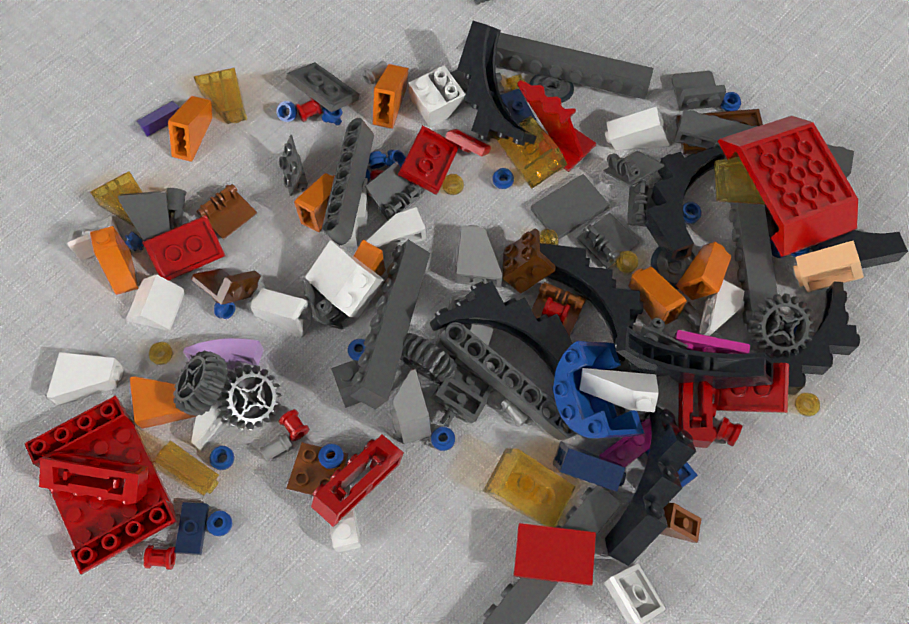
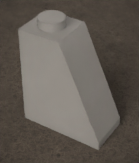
(477, 258)

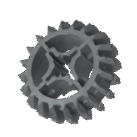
(792, 340)
(427, 359)
(200, 383)
(265, 406)

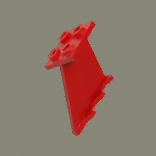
(558, 124)

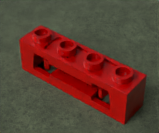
(703, 435)
(93, 477)
(329, 498)

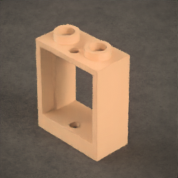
(827, 265)

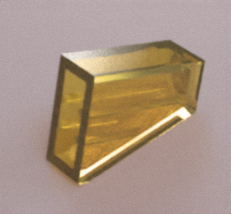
(225, 94)
(108, 194)
(186, 468)

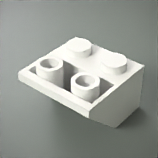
(436, 95)

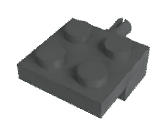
(462, 395)

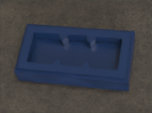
(516, 105)
(191, 528)

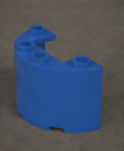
(582, 411)

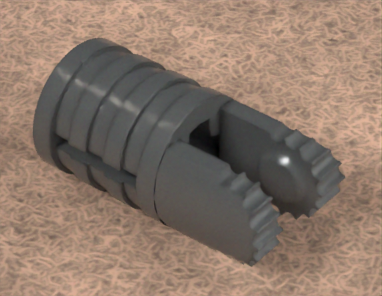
(176, 201)

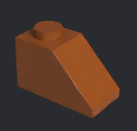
(681, 523)

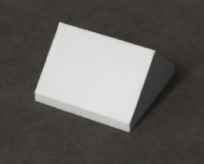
(80, 239)
(156, 303)
(634, 595)

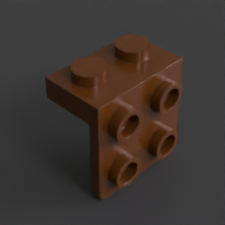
(525, 263)
(226, 287)

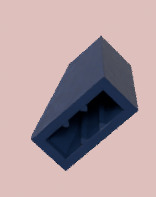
(589, 466)

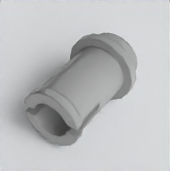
(371, 75)
(514, 412)
(276, 447)

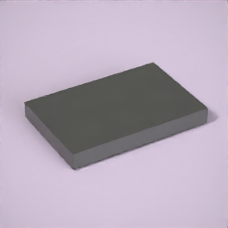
(322, 86)
(570, 206)

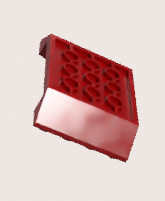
(796, 181)
(105, 526)

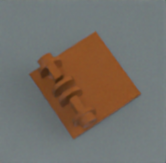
(227, 211)
(562, 297)
(308, 471)

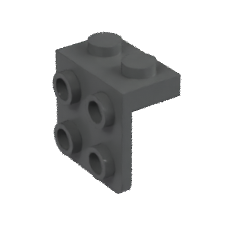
(697, 90)

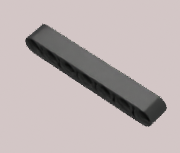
(348, 182)
(497, 379)

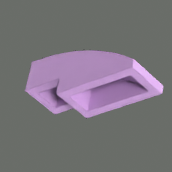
(231, 350)

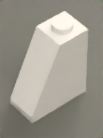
(638, 131)
(282, 311)
(82, 376)

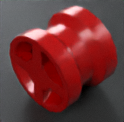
(728, 431)

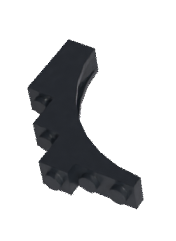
(483, 92)
(666, 218)
(872, 248)
(615, 305)
(485, 307)
(830, 338)
(691, 366)
(658, 486)

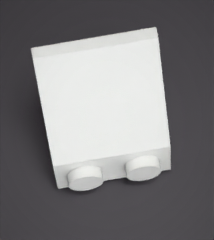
(344, 280)

